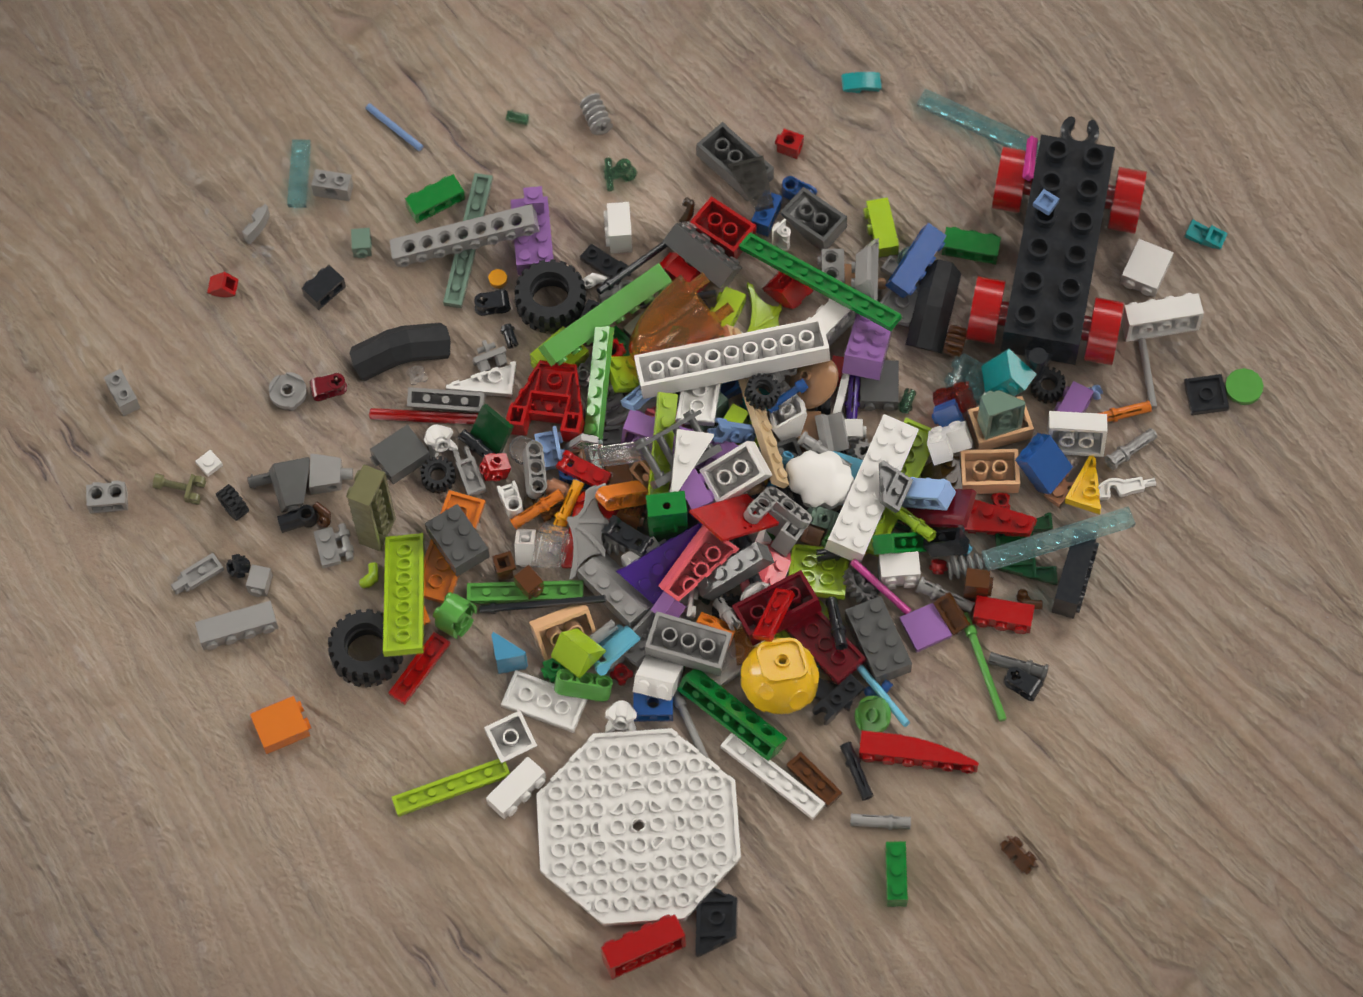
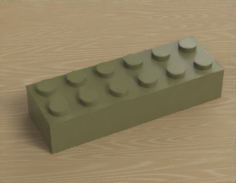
(371, 507)

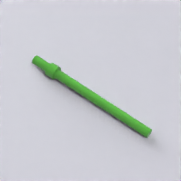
(971, 633)

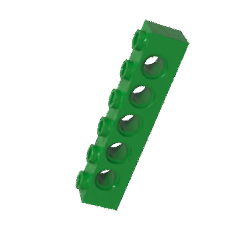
(732, 714)

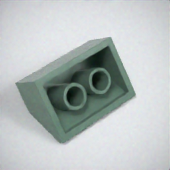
(999, 413)

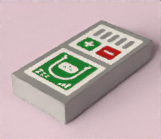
(581, 441)

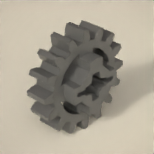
(859, 586)

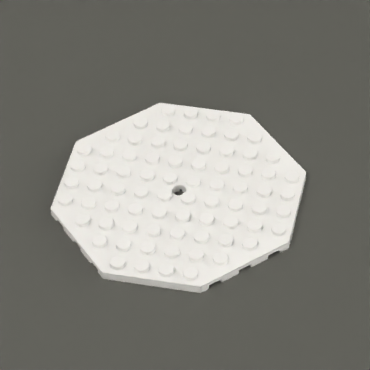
(629, 873)

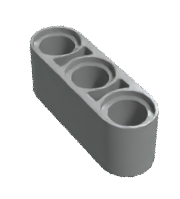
(537, 461)

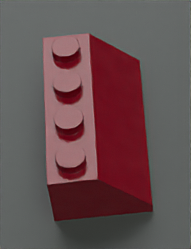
(802, 606)

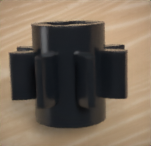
(238, 566)

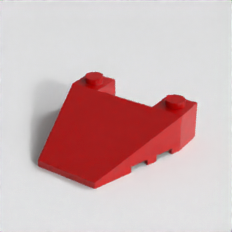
(549, 397)

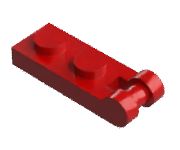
(583, 470)

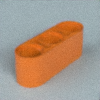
(622, 495)

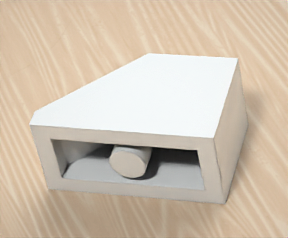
(524, 546)

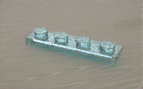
(299, 173)

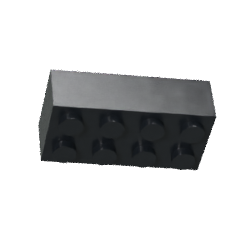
(1075, 578)

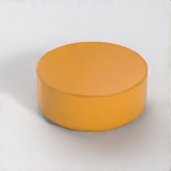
(497, 278)

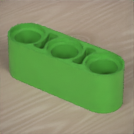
(589, 686)

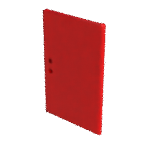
(727, 519)

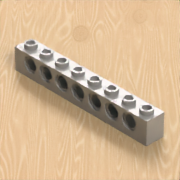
(455, 232)

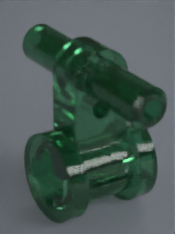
(618, 171)

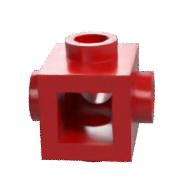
(495, 467)

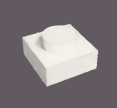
(209, 463)

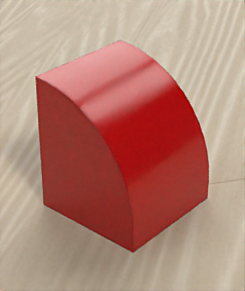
(222, 285)

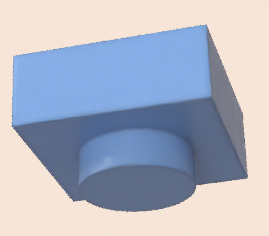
(1046, 202)

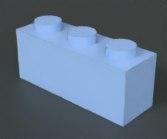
(929, 494)

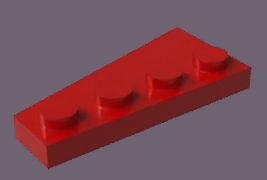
(996, 519)

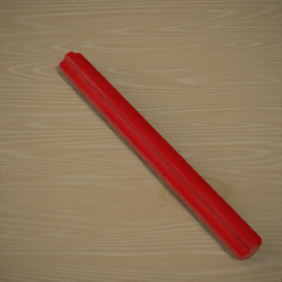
(422, 416)

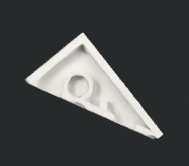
(493, 382)
(687, 452)

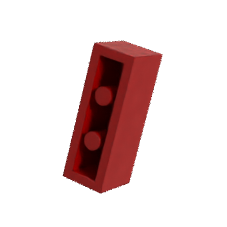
(1003, 614)

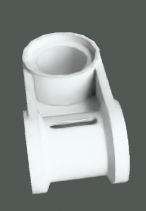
(510, 497)

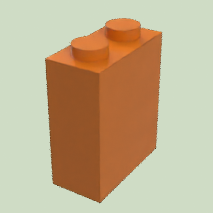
(281, 724)

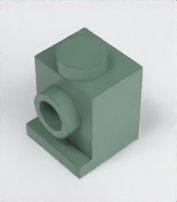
(823, 517)

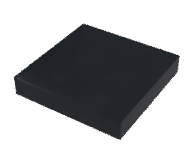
(1206, 394)

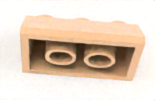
(548, 627)

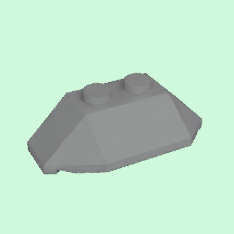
(866, 270)

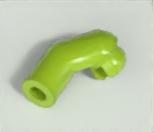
(371, 578)

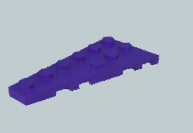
(650, 569)

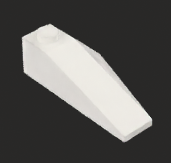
(790, 417)

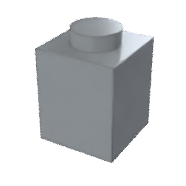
(259, 580)

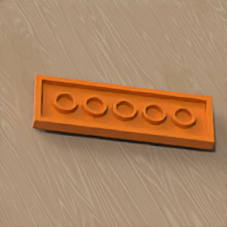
(438, 575)

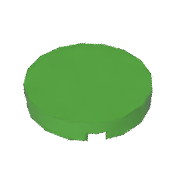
(1244, 386)
(873, 714)

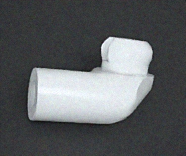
(594, 279)

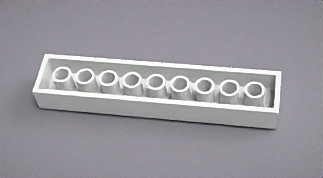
(732, 357)

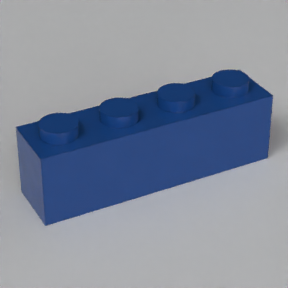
(916, 260)

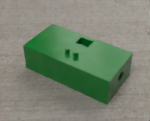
(666, 515)

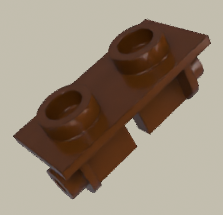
(1024, 860)

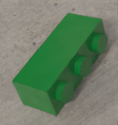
(434, 198)
(971, 245)
(897, 543)
(896, 874)

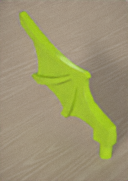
(762, 314)

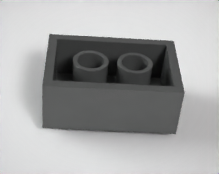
(457, 540)

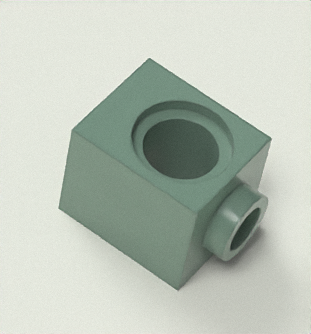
(361, 242)

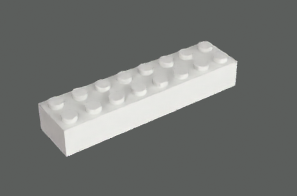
(863, 506)

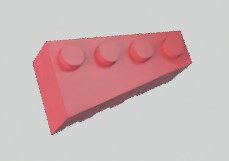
(696, 562)

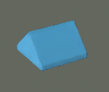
(508, 655)

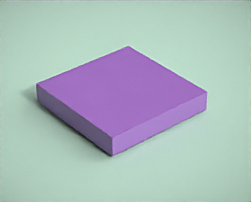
(925, 627)

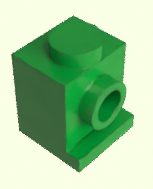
(547, 670)

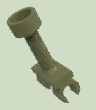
(194, 498)

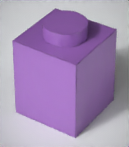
(534, 196)
(668, 605)

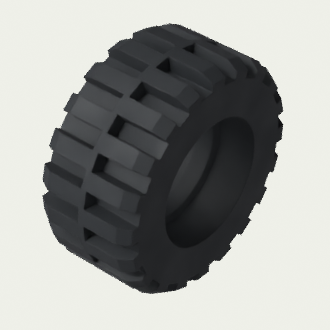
(546, 275)
(360, 671)

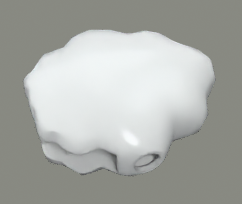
(820, 479)

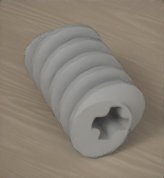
(596, 114)
(960, 565)

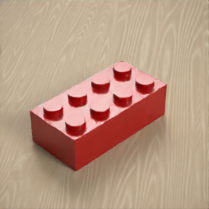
(643, 946)

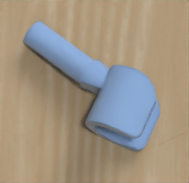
(1097, 391)

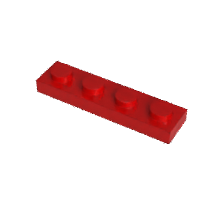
(419, 668)

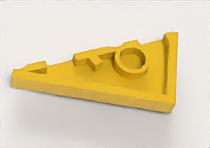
(1085, 489)

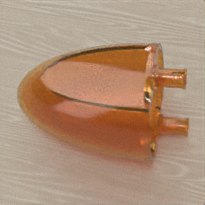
(677, 318)

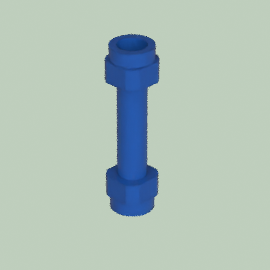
(800, 386)

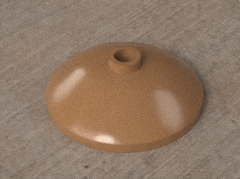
(821, 380)

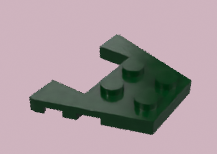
(1027, 568)

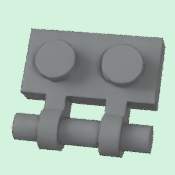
(327, 545)

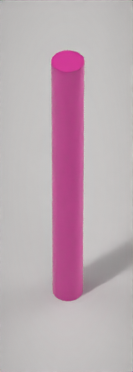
(880, 586)

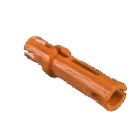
(1127, 411)
(533, 511)

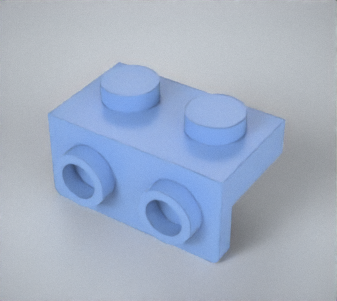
(551, 447)

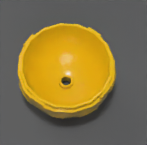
(779, 686)

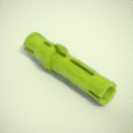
(917, 524)

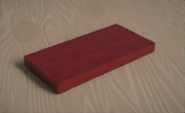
(955, 516)
(816, 637)

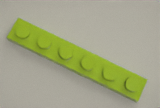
(664, 417)
(450, 787)

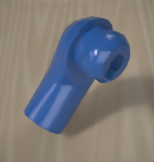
(886, 685)

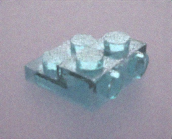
(967, 369)

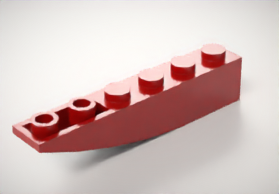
(912, 751)

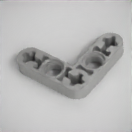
(770, 499)

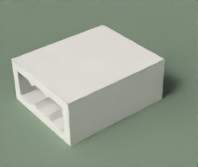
(1146, 268)
(658, 678)

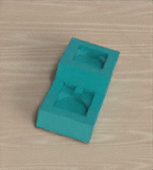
(859, 81)
(1207, 236)

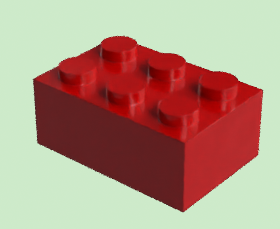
(723, 226)

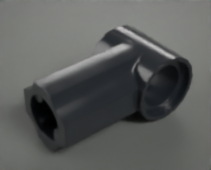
(295, 519)

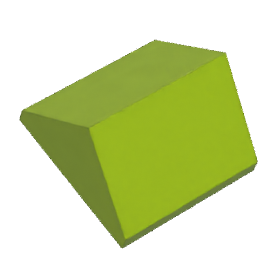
(576, 651)

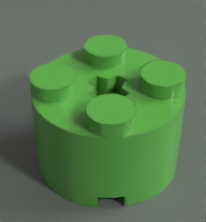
(454, 615)

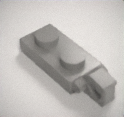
(197, 574)

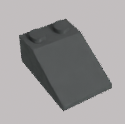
(814, 219)

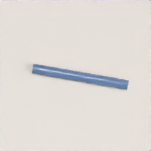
(388, 122)

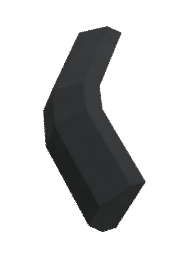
(934, 306)
(399, 347)

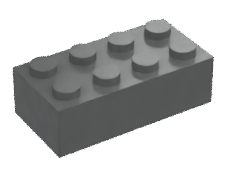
(726, 147)
(702, 253)
(878, 640)

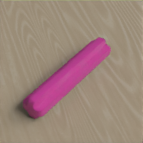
(1030, 158)

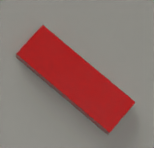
(773, 614)

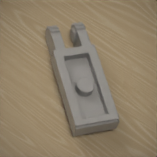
(469, 473)

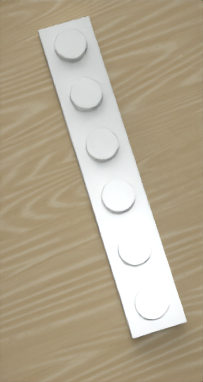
(774, 776)

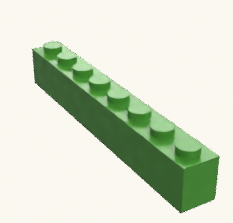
(604, 315)

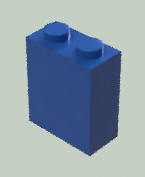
(1044, 463)

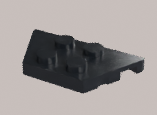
(716, 921)

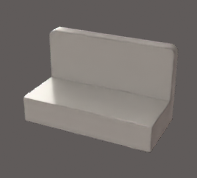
(832, 431)

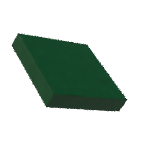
(492, 429)

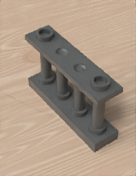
(660, 477)

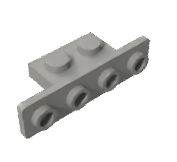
(637, 652)

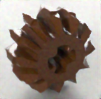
(955, 340)

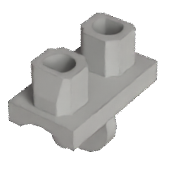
(497, 354)

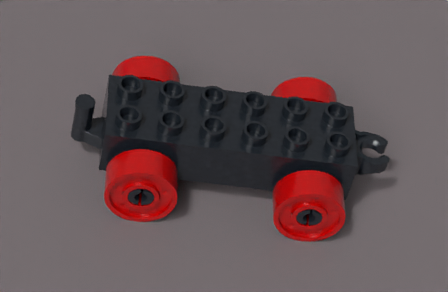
(1058, 252)

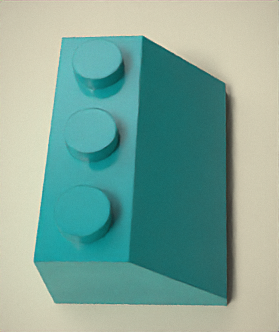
(1007, 374)

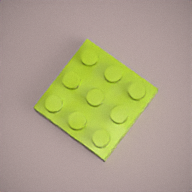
(823, 576)

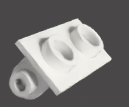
(781, 235)

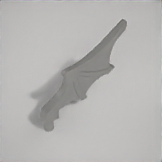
(587, 531)

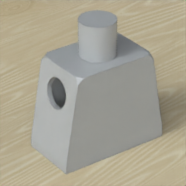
(327, 474)

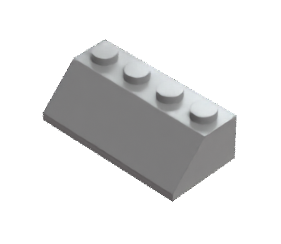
(621, 597)
(688, 643)

